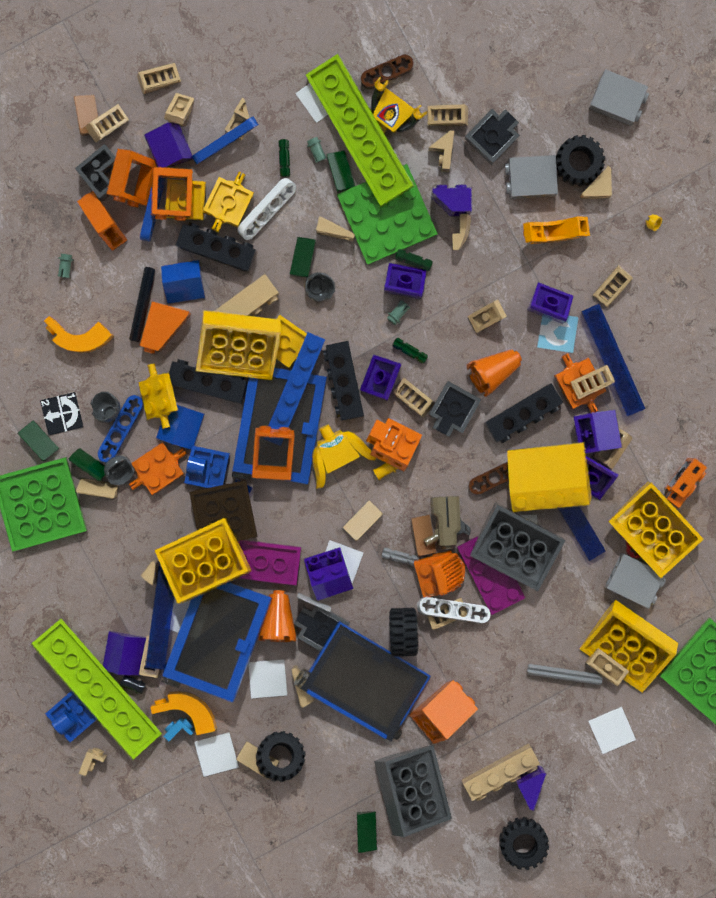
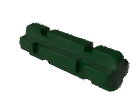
(284, 158)
(414, 259)
(410, 350)

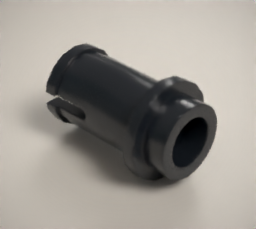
(133, 684)

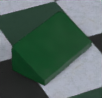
(340, 170)
(302, 257)
(38, 440)
(88, 464)
(366, 831)

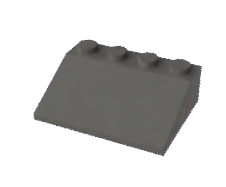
(517, 546)
(412, 790)

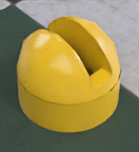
(654, 222)

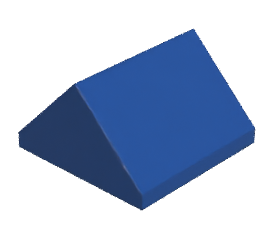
(182, 282)
(183, 427)

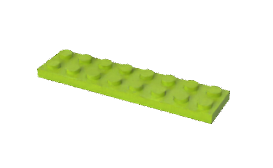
(359, 130)
(96, 689)

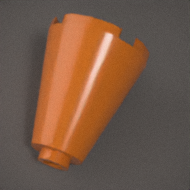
(493, 370)
(278, 621)

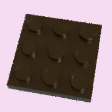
(227, 502)

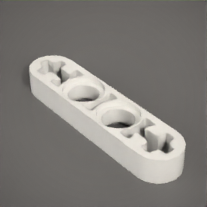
(268, 211)
(453, 610)

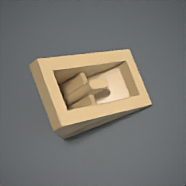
(600, 187)

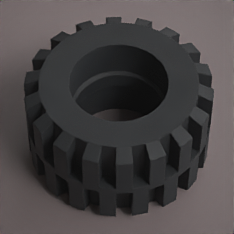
(585, 145)
(403, 632)
(295, 748)
(529, 858)

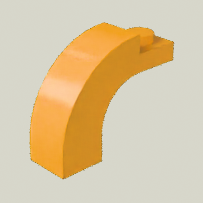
(556, 230)
(90, 341)
(191, 704)

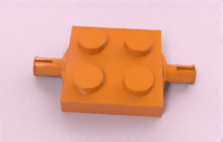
(575, 371)
(157, 468)

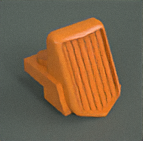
(440, 573)

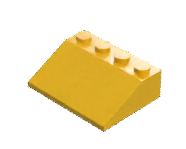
(238, 345)
(548, 477)
(655, 529)
(202, 561)
(632, 644)

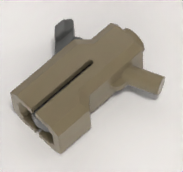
(447, 522)

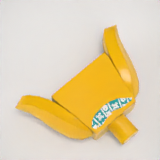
(336, 451)

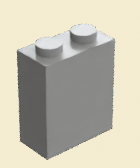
(619, 97)
(531, 177)
(634, 581)

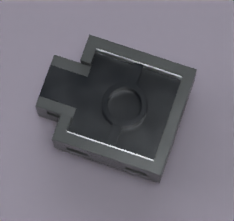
(493, 135)
(453, 409)
(317, 625)

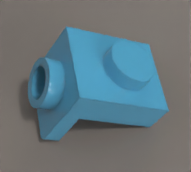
(173, 728)

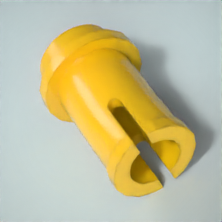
(384, 470)

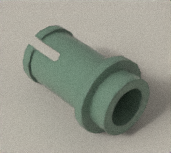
(316, 149)
(65, 265)
(395, 316)

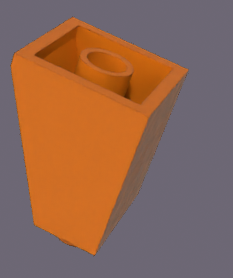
(444, 712)

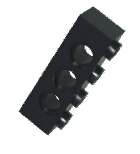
(186, 242)
(342, 350)
(547, 393)
(235, 394)

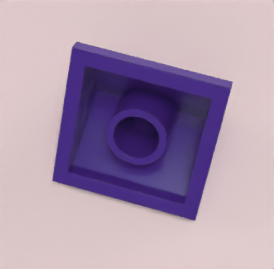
(168, 145)
(405, 281)
(550, 303)
(380, 377)
(600, 478)
(123, 653)
(531, 785)

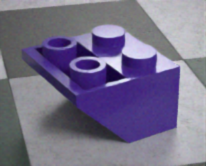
(453, 200)
(598, 431)
(328, 574)

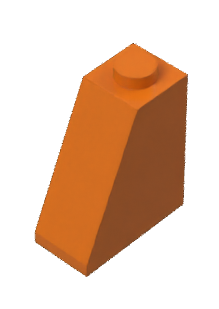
(102, 220)
(161, 326)

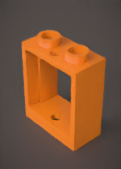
(171, 173)
(120, 175)
(273, 472)

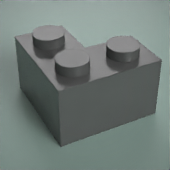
(94, 171)

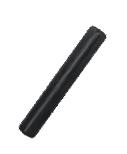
(142, 304)

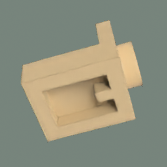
(88, 763)

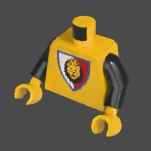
(392, 111)

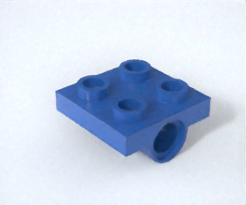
(206, 467)
(70, 717)

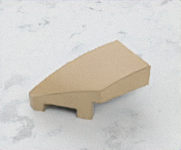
(240, 115)
(460, 238)

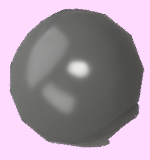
(319, 286)
(105, 407)
(119, 470)

